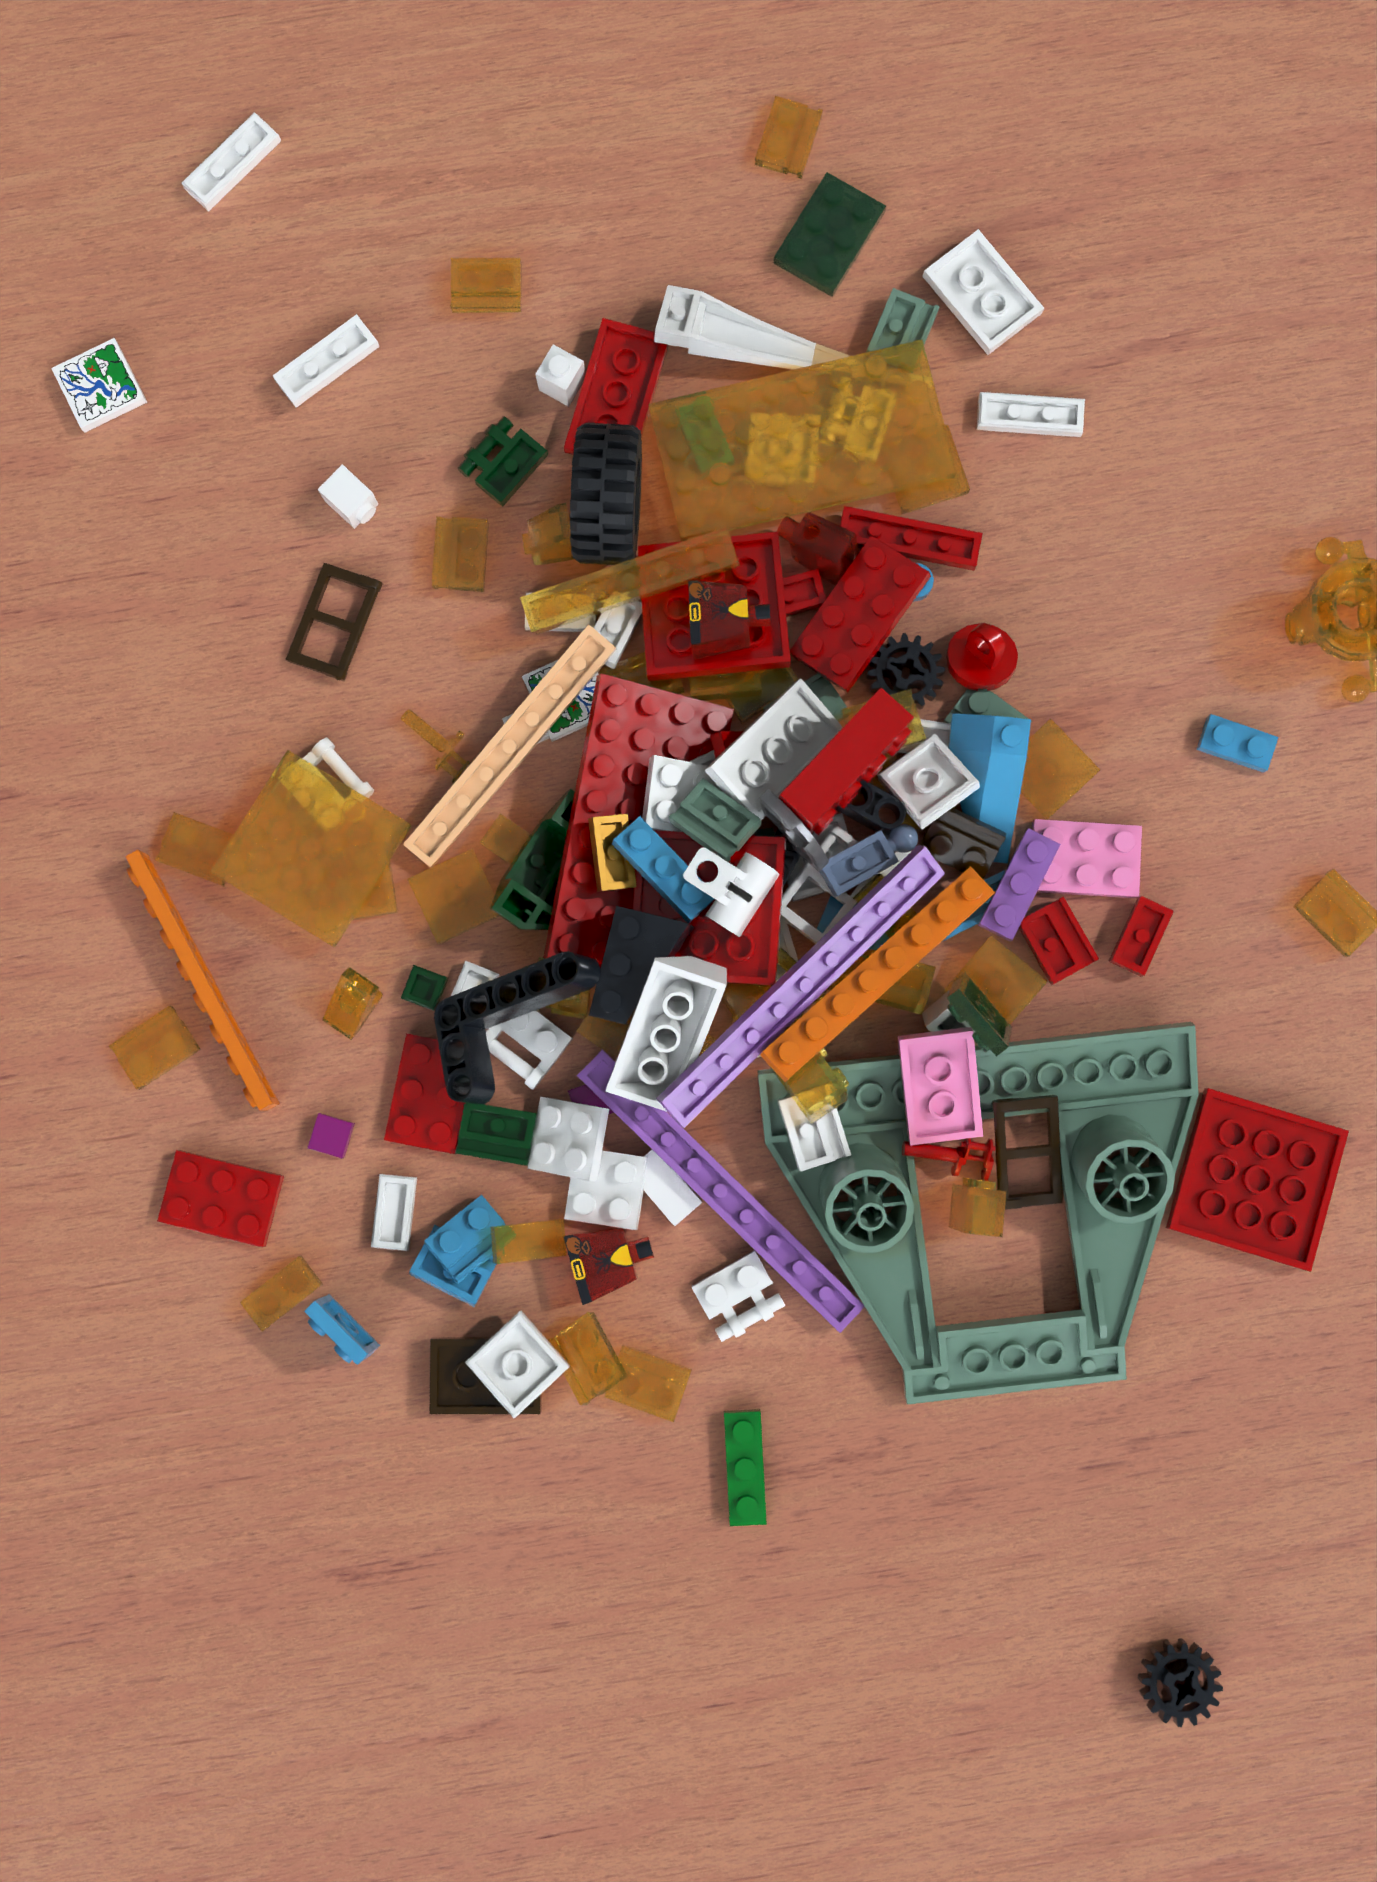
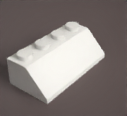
(667, 1027)

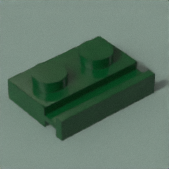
(496, 1133)

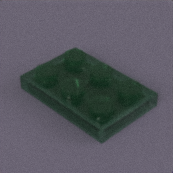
(829, 234)
(972, 1006)

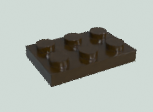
(456, 1387)

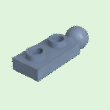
(867, 858)

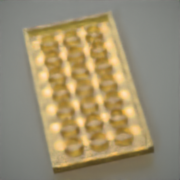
(802, 440)

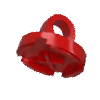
(981, 657)

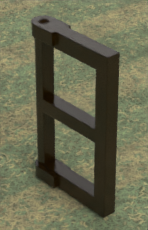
(312, 614)
(1051, 1149)

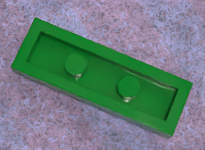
(745, 1467)

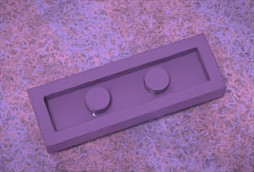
(1019, 884)

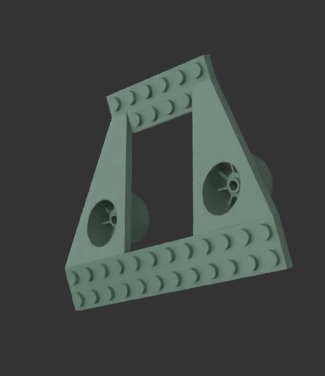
(1111, 1096)

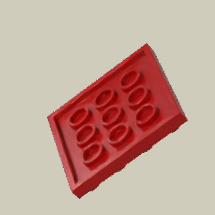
(668, 616)
(752, 955)
(1257, 1179)

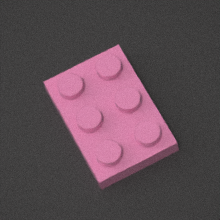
(1092, 858)
(940, 1086)

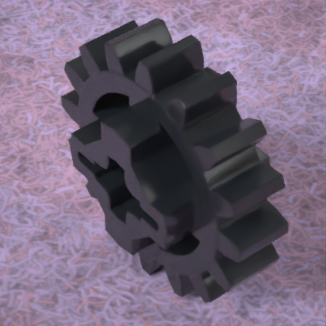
(893, 667)
(1175, 1697)

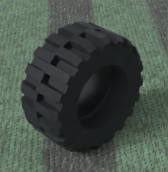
(605, 493)

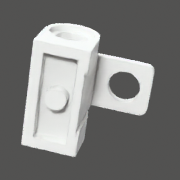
(736, 889)

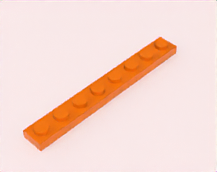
(876, 974)
(207, 994)

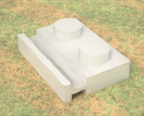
(813, 1143)

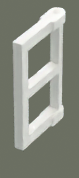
(808, 871)

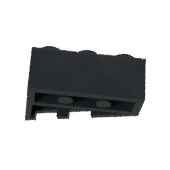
(628, 957)

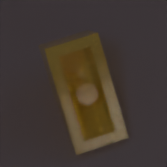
(549, 536)

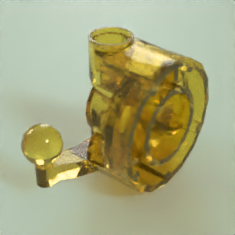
(1316, 616)

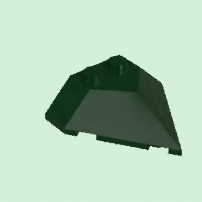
(530, 883)

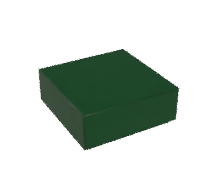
(424, 988)

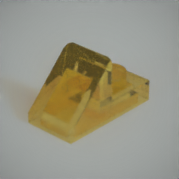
(351, 1003)

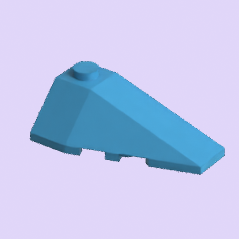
(996, 756)

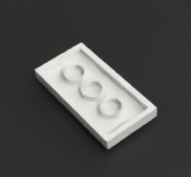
(774, 747)

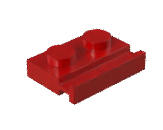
(1057, 941)

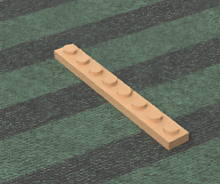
(510, 746)

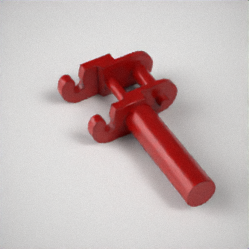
(957, 1155)

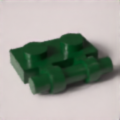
(511, 465)

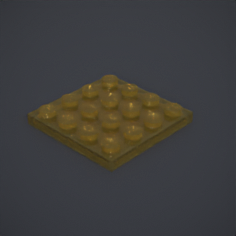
(311, 848)

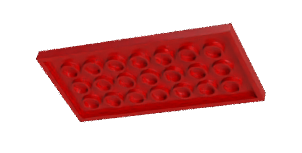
(622, 733)

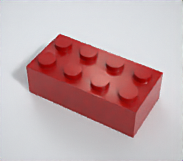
(846, 760)

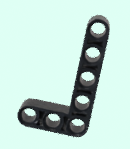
(865, 814)
(466, 1015)

